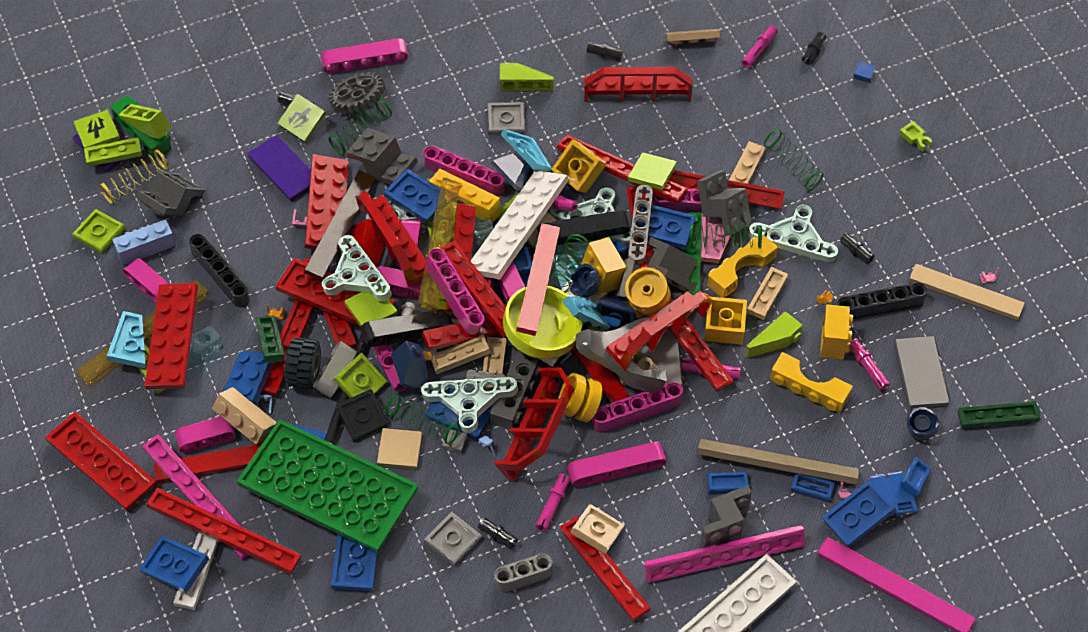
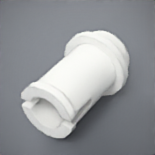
(408, 308)

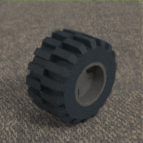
(302, 363)

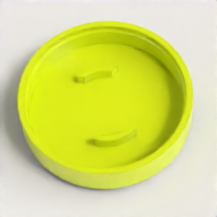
(555, 329)

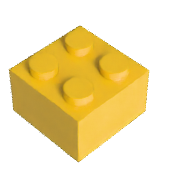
(579, 165)
(607, 262)
(726, 321)
(836, 332)

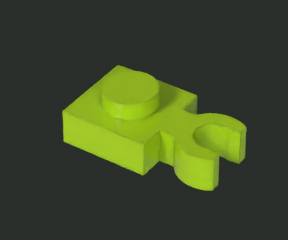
(915, 134)

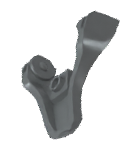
(593, 346)

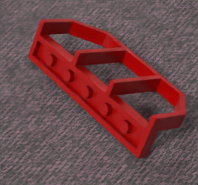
(637, 82)
(397, 240)
(651, 330)
(518, 455)

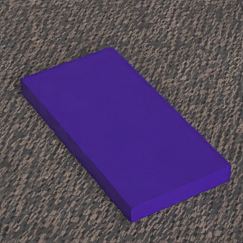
(282, 167)

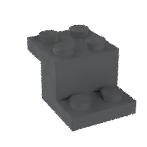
(381, 156)
(169, 194)
(724, 202)
(673, 264)
(726, 517)

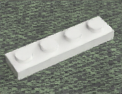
(189, 600)

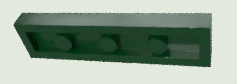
(269, 339)
(998, 414)

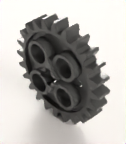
(357, 92)

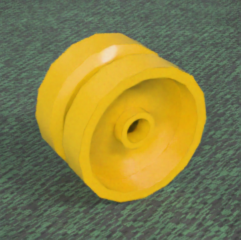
(647, 291)
(584, 399)

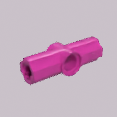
(384, 356)

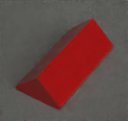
(373, 247)

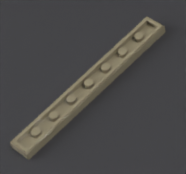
(778, 461)

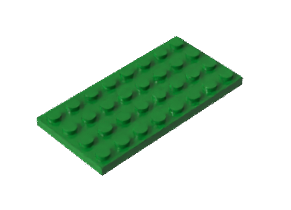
(328, 485)

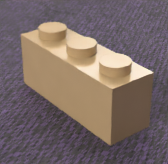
(243, 415)

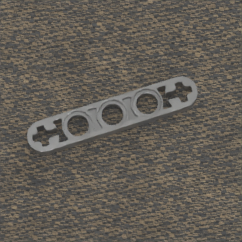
(640, 217)

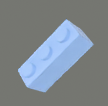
(144, 242)

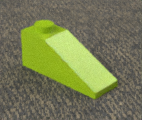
(522, 78)
(147, 120)
(776, 336)

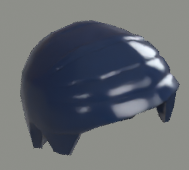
(585, 281)
(922, 423)

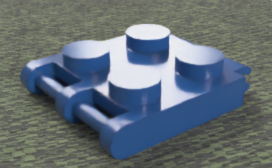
(896, 494)

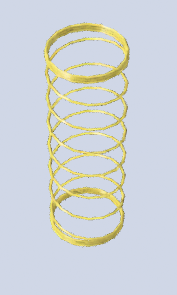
(111, 196)

